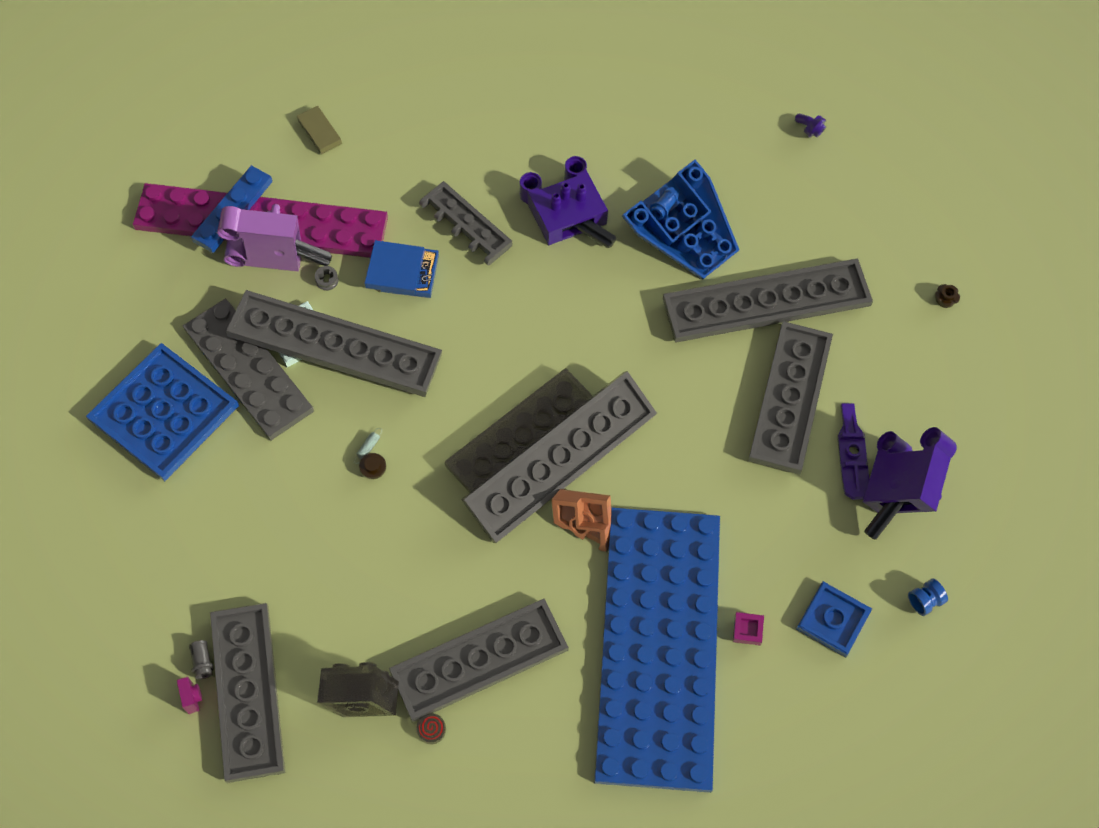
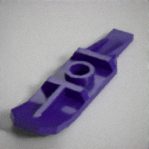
(853, 466)

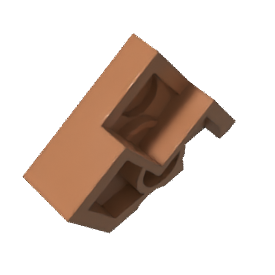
(584, 515)

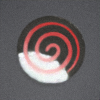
(431, 728)

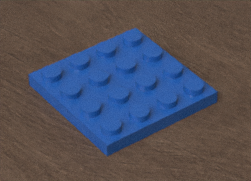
(162, 411)

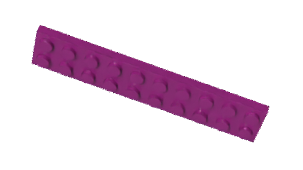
(321, 225)

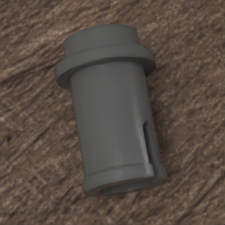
(201, 662)

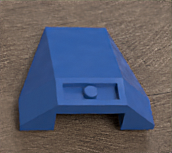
(696, 226)

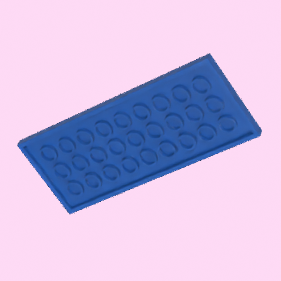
(659, 651)

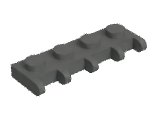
(468, 221)

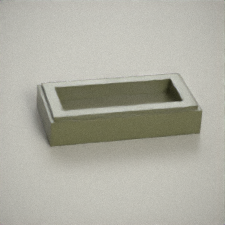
(319, 129)

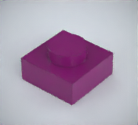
(748, 628)
(189, 694)

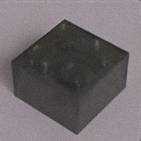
(358, 690)

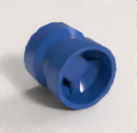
(927, 597)

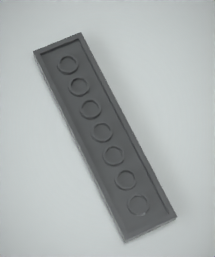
(767, 300)
(334, 343)
(559, 457)

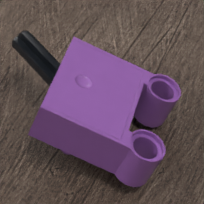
(266, 240)

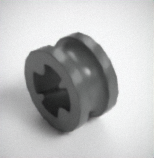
(333, 280)

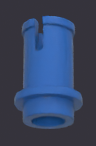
(663, 205)

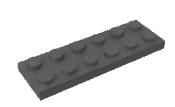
(249, 372)
(791, 398)
(478, 659)
(247, 693)

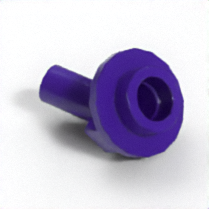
(815, 125)

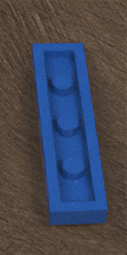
(242, 195)

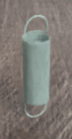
(368, 445)

